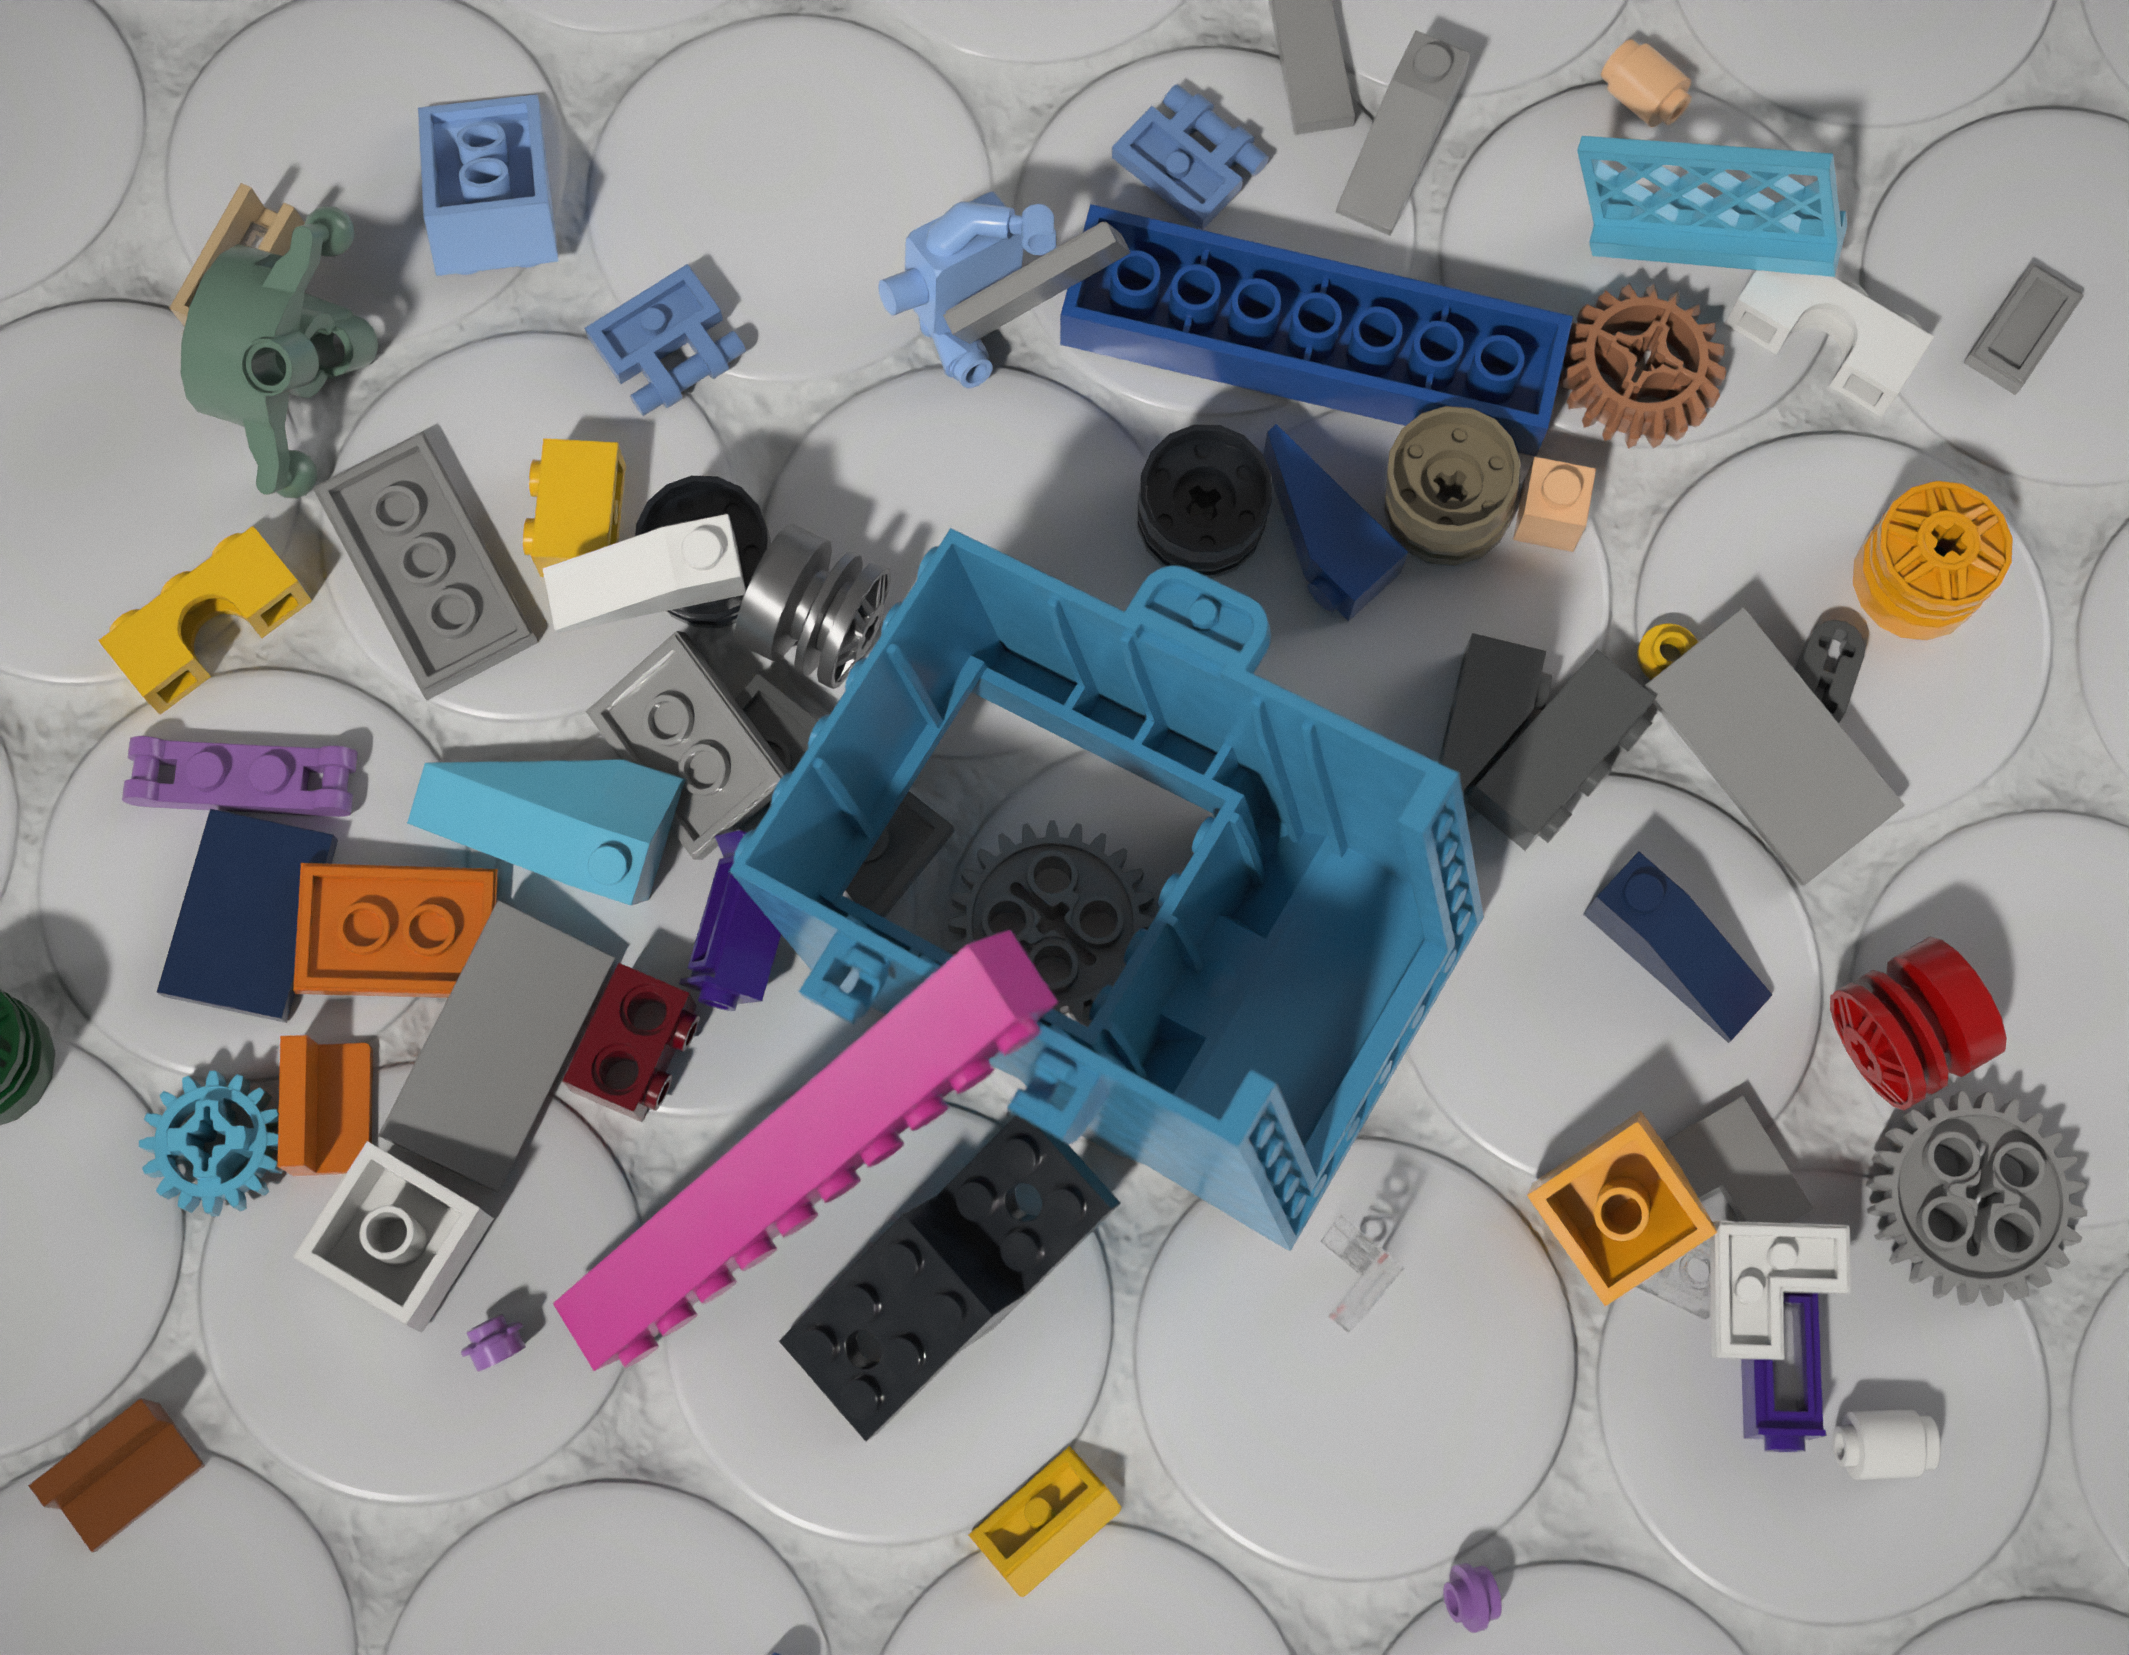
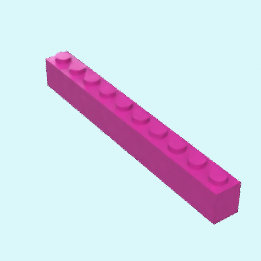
(809, 1150)

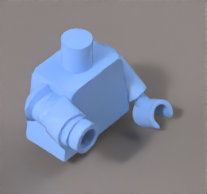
(958, 258)

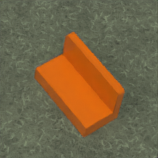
(323, 1105)

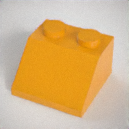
(1622, 1208)

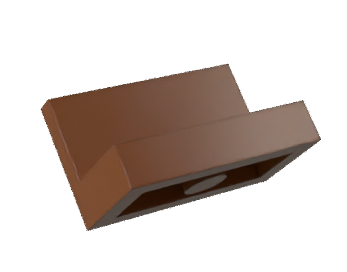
(119, 1473)

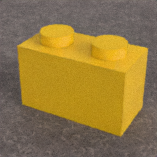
(577, 500)

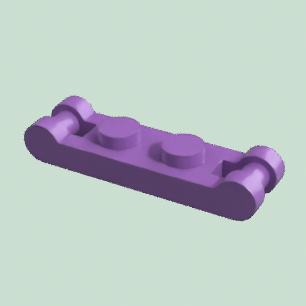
(240, 777)

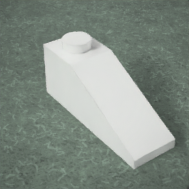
(647, 575)

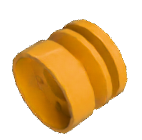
(1911, 585)

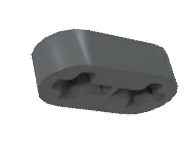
(1843, 676)

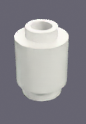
(1886, 1444)

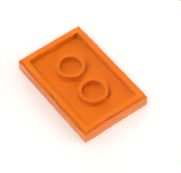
(388, 928)

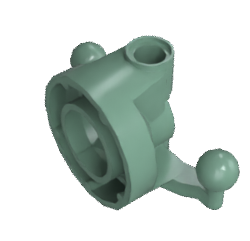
(262, 337)

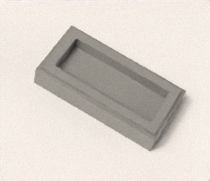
(2024, 329)

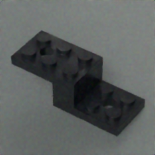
(947, 1274)

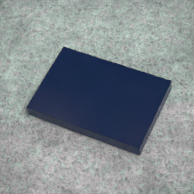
(241, 916)

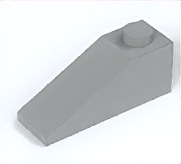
(1404, 132)

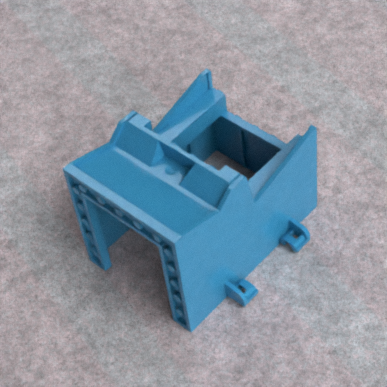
(1280, 955)

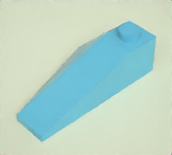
(567, 820)

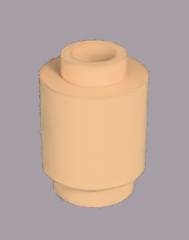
(1647, 83)

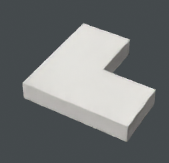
(1752, 1270)

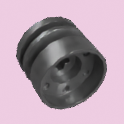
(800, 601)

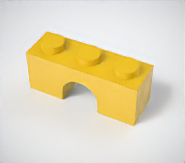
(158, 640)

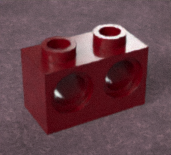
(614, 1038)

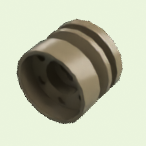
(1446, 454)

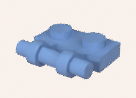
(1178, 166)
(657, 324)

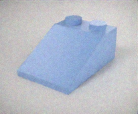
(486, 185)

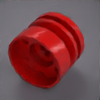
(1918, 1022)

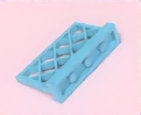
(1727, 231)

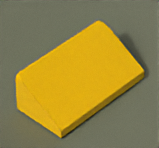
(1045, 1522)

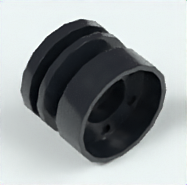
(1213, 470)
(704, 498)

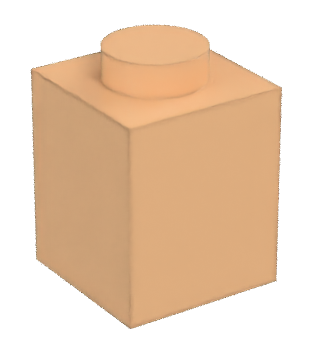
(1554, 504)

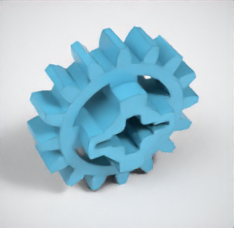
(211, 1116)

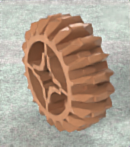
(1690, 388)

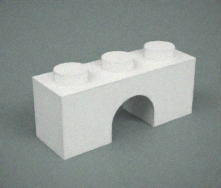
(1875, 343)

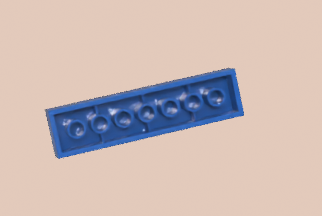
(1315, 329)

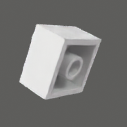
(393, 1237)

